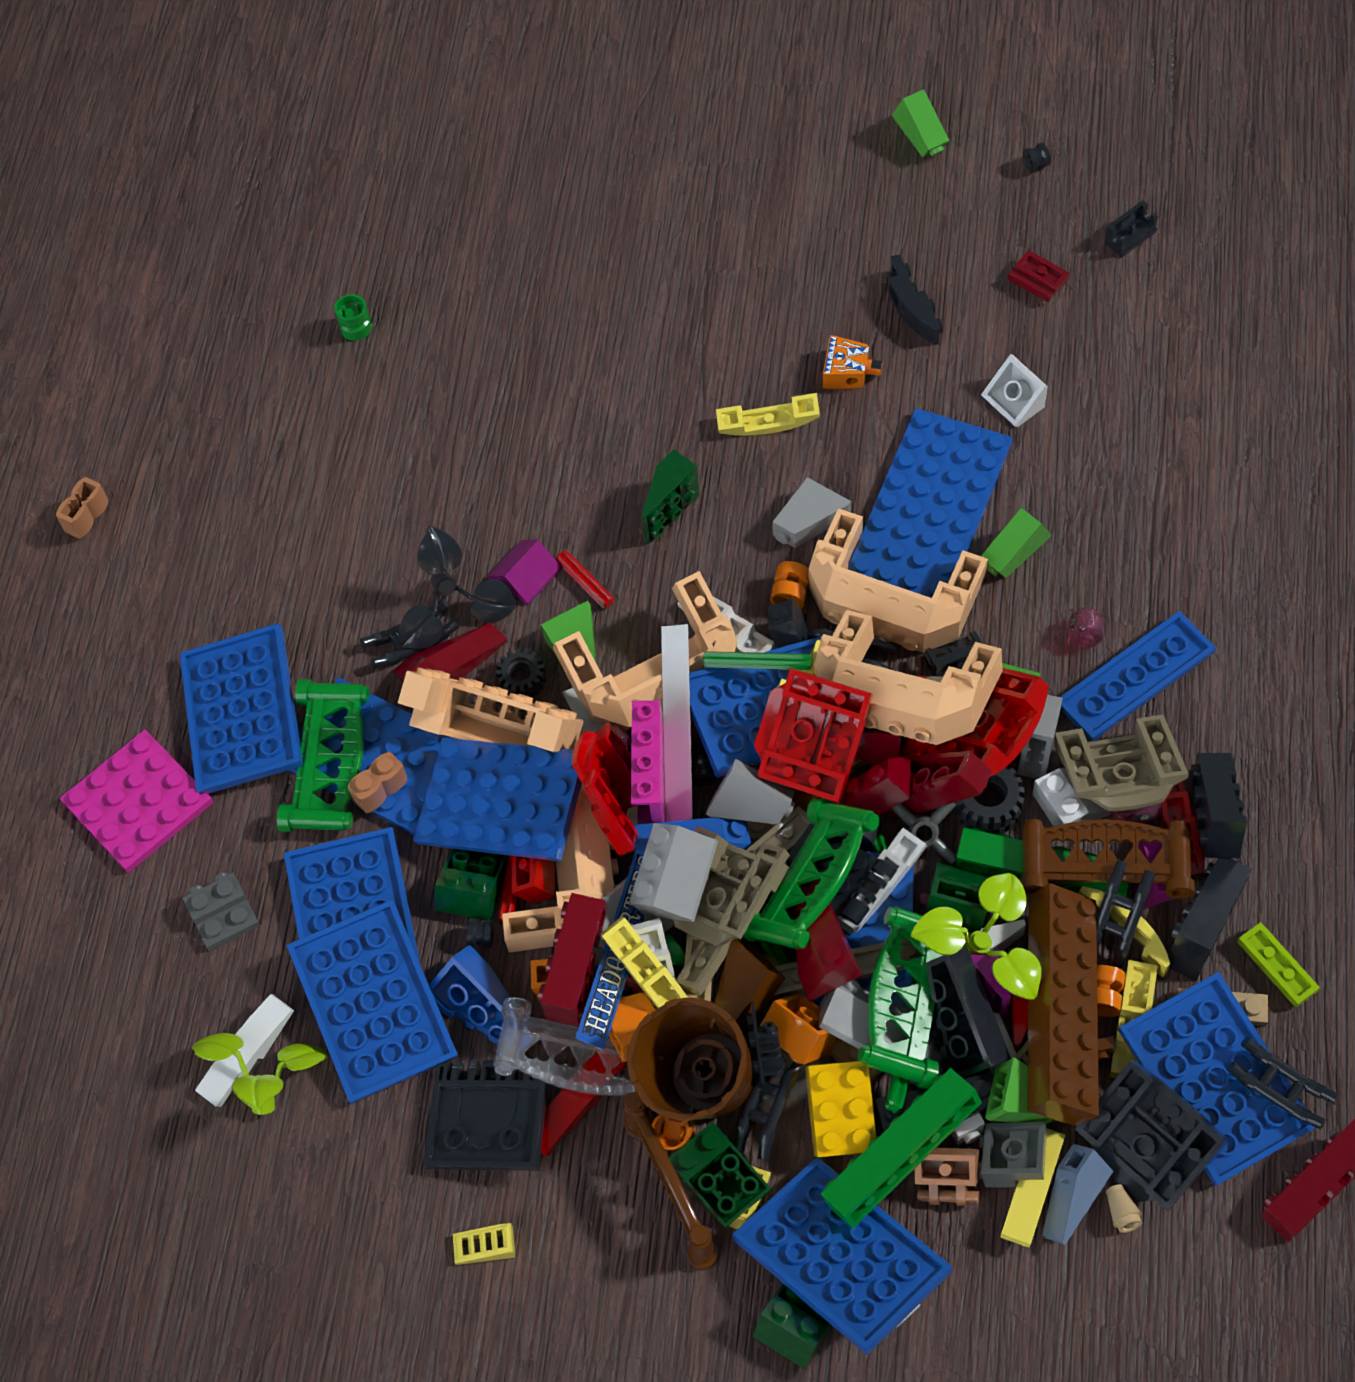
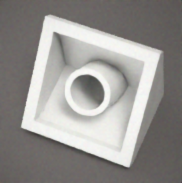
(1016, 392)

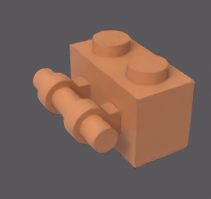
(949, 1167)

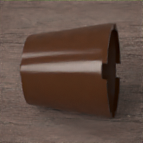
(675, 1048)

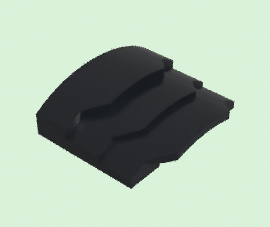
(1151, 1137)

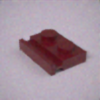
(1038, 276)

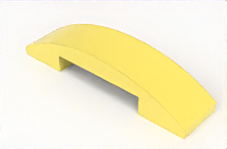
(768, 419)
(1154, 951)

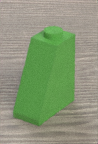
(921, 124)
(1015, 544)
(568, 623)
(1010, 1095)

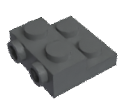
(220, 910)
(1012, 1153)

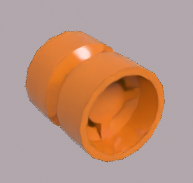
(790, 583)
(1109, 986)
(673, 1132)

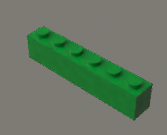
(1004, 854)
(901, 1148)

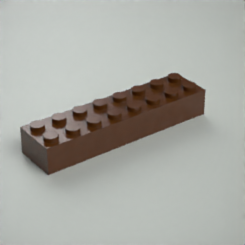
(1065, 1010)

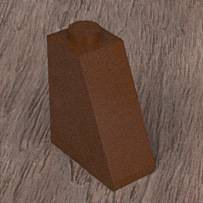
(744, 980)

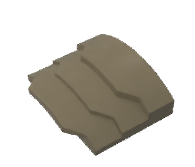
(1125, 769)
(732, 892)

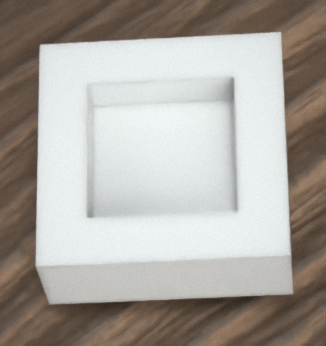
(969, 1130)

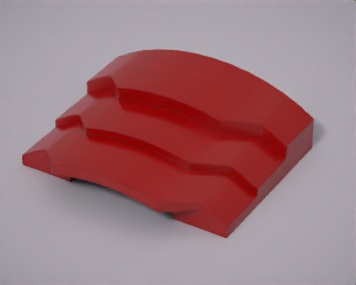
(1005, 721)
(811, 734)
(606, 778)

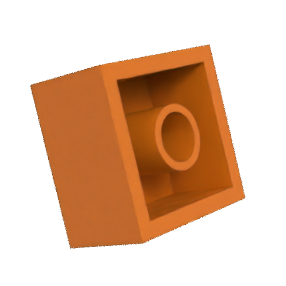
(799, 1028)

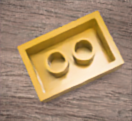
(840, 1108)

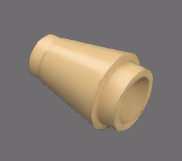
(1123, 1210)

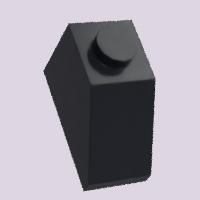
(787, 623)

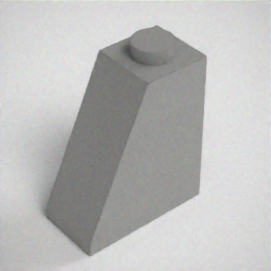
(808, 513)
(1037, 751)
(750, 797)

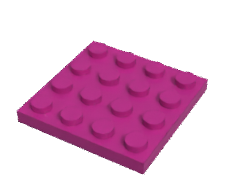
(136, 801)

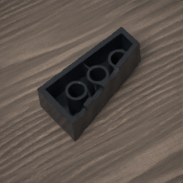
(1206, 916)

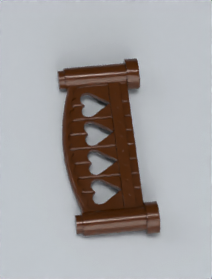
(1170, 865)
(638, 1124)

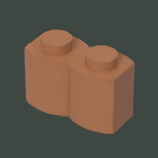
(82, 507)
(375, 784)

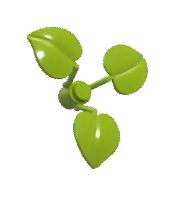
(1005, 897)
(258, 1090)

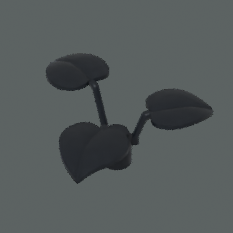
(434, 556)

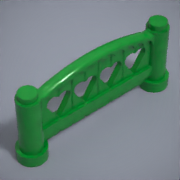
(322, 701)
(829, 821)
(907, 1056)

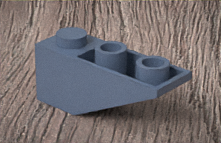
(1074, 1190)

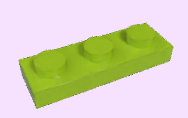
(1278, 964)

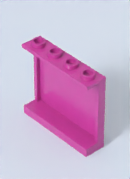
(648, 761)

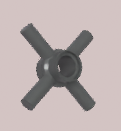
(932, 821)

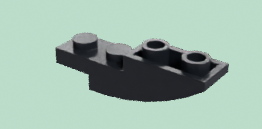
(913, 304)

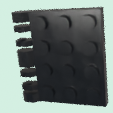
(862, 871)
(485, 1119)

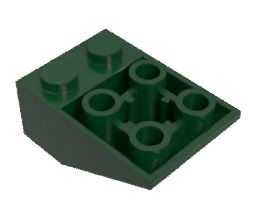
(671, 491)
(470, 883)
(958, 890)
(718, 1175)
(792, 1327)

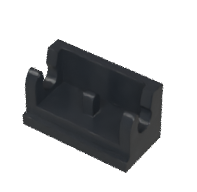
(1131, 229)
(951, 654)

